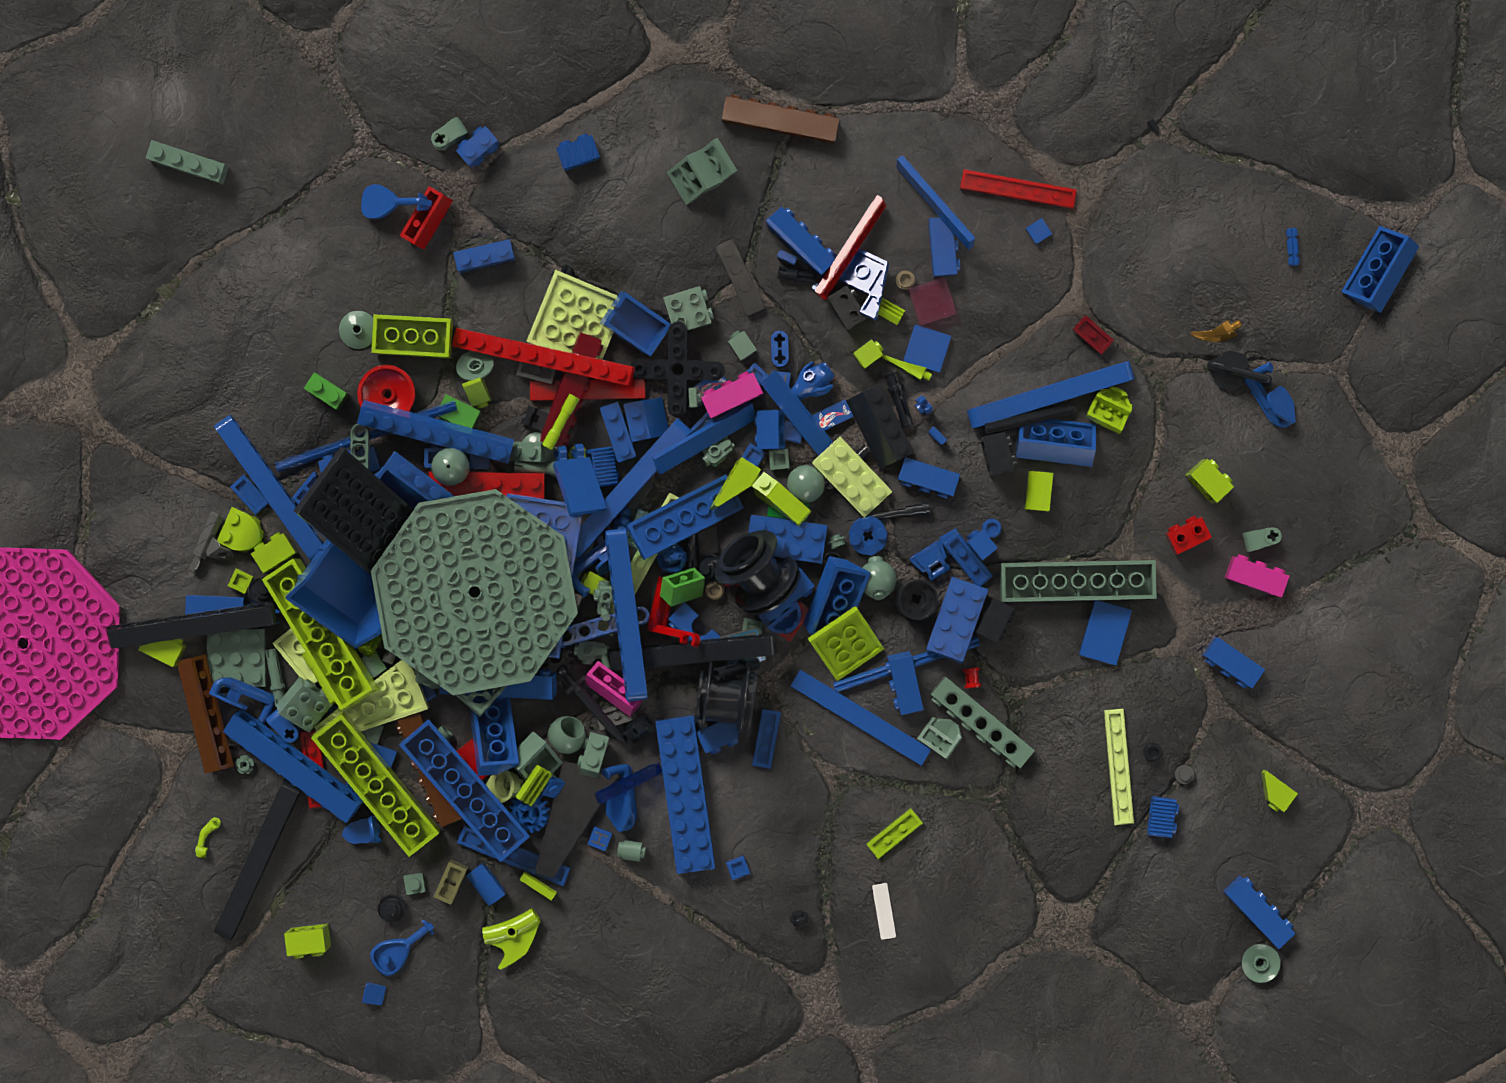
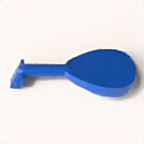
(380, 201)
(392, 954)

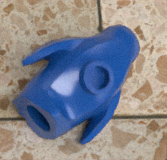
(813, 381)

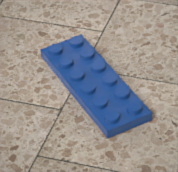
(681, 519)

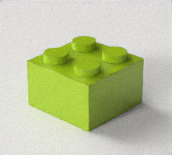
(1209, 480)
(307, 940)

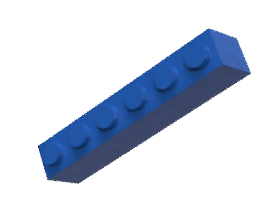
(540, 687)

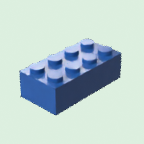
(801, 542)
(957, 620)

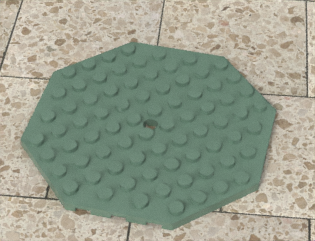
(427, 581)

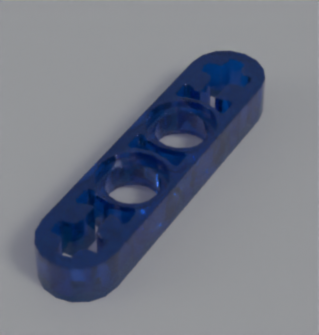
(628, 782)

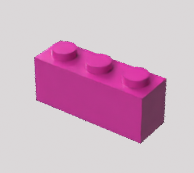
(731, 394)
(1257, 575)
(611, 688)

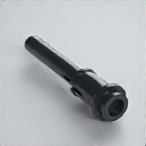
(911, 510)

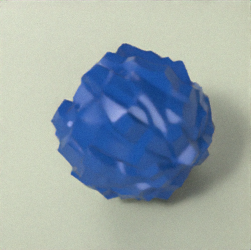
(672, 559)

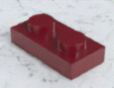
(1093, 335)

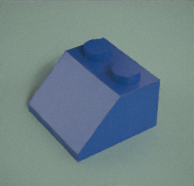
(646, 419)

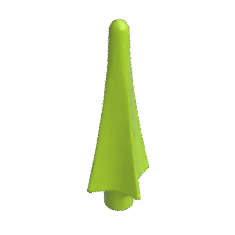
(917, 371)

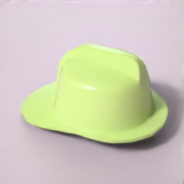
(504, 785)

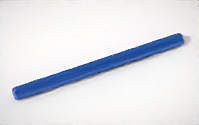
(881, 672)

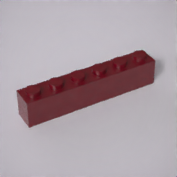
(571, 384)

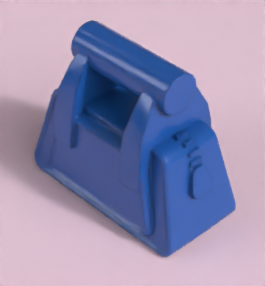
(930, 557)

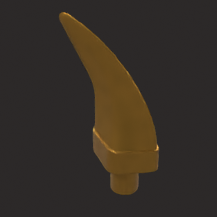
(1221, 333)

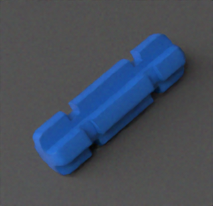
(1292, 247)

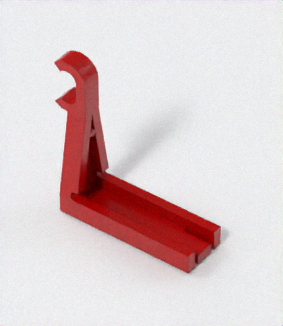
(659, 619)

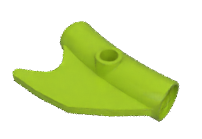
(513, 944)

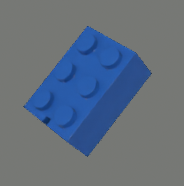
(635, 324)

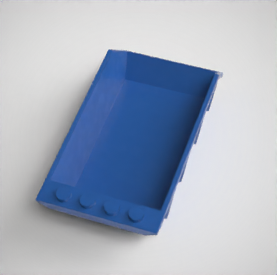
(339, 590)

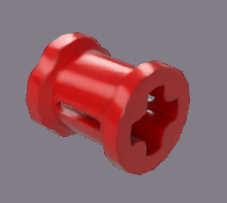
(971, 677)

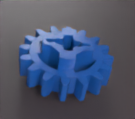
(530, 817)

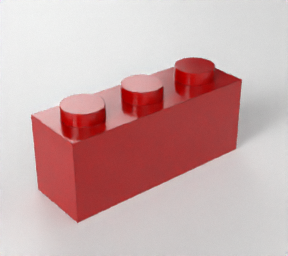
(424, 223)

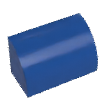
(486, 884)

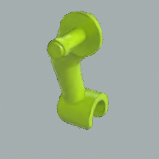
(212, 825)

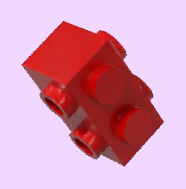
(1188, 536)

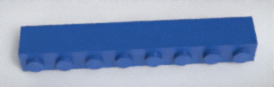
(435, 431)
(293, 765)

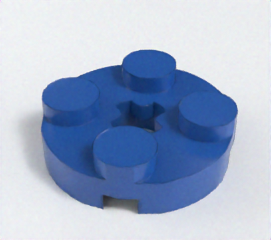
(869, 546)

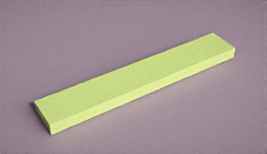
(1118, 766)

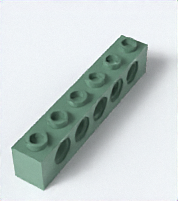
(1022, 751)

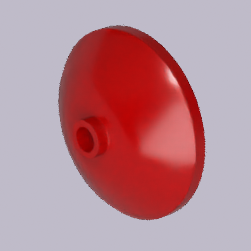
(387, 379)

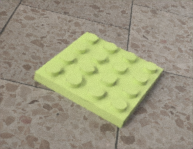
(568, 309)

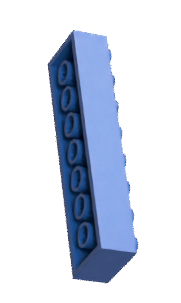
(464, 790)
(685, 794)

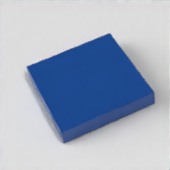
(927, 348)

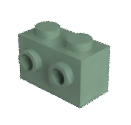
(595, 750)

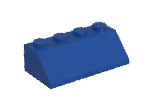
(802, 243)
(1380, 268)
(1057, 442)
(836, 593)
(494, 737)

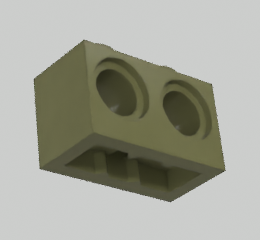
(451, 881)

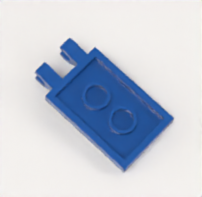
(578, 482)

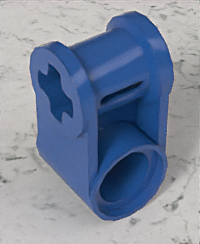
(282, 725)

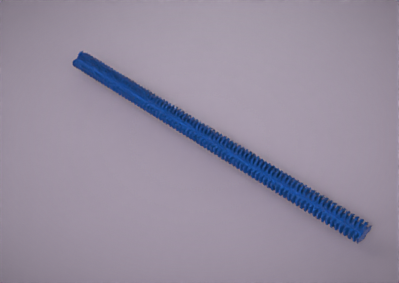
(347, 442)

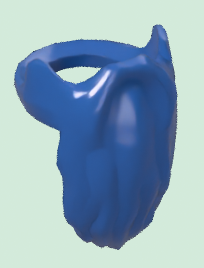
(363, 831)

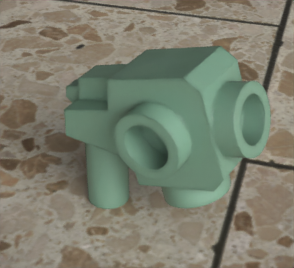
(717, 452)
(603, 596)
(590, 650)

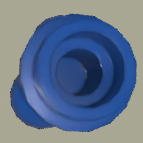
(621, 522)

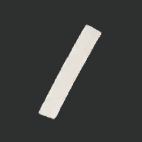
(884, 911)

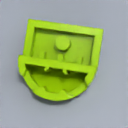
(1110, 409)
(240, 531)

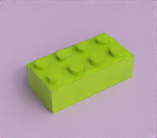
(412, 336)

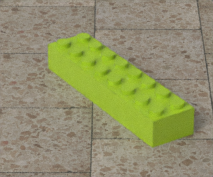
(331, 656)
(376, 783)

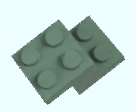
(702, 171)

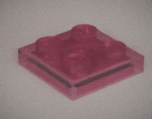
(932, 301)

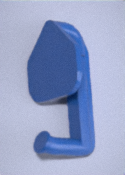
(1275, 404)
(586, 561)
(237, 688)
(622, 808)

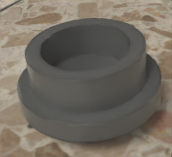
(1184, 774)

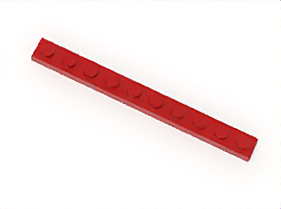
(543, 357)

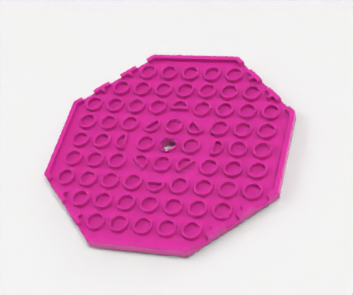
(68, 653)

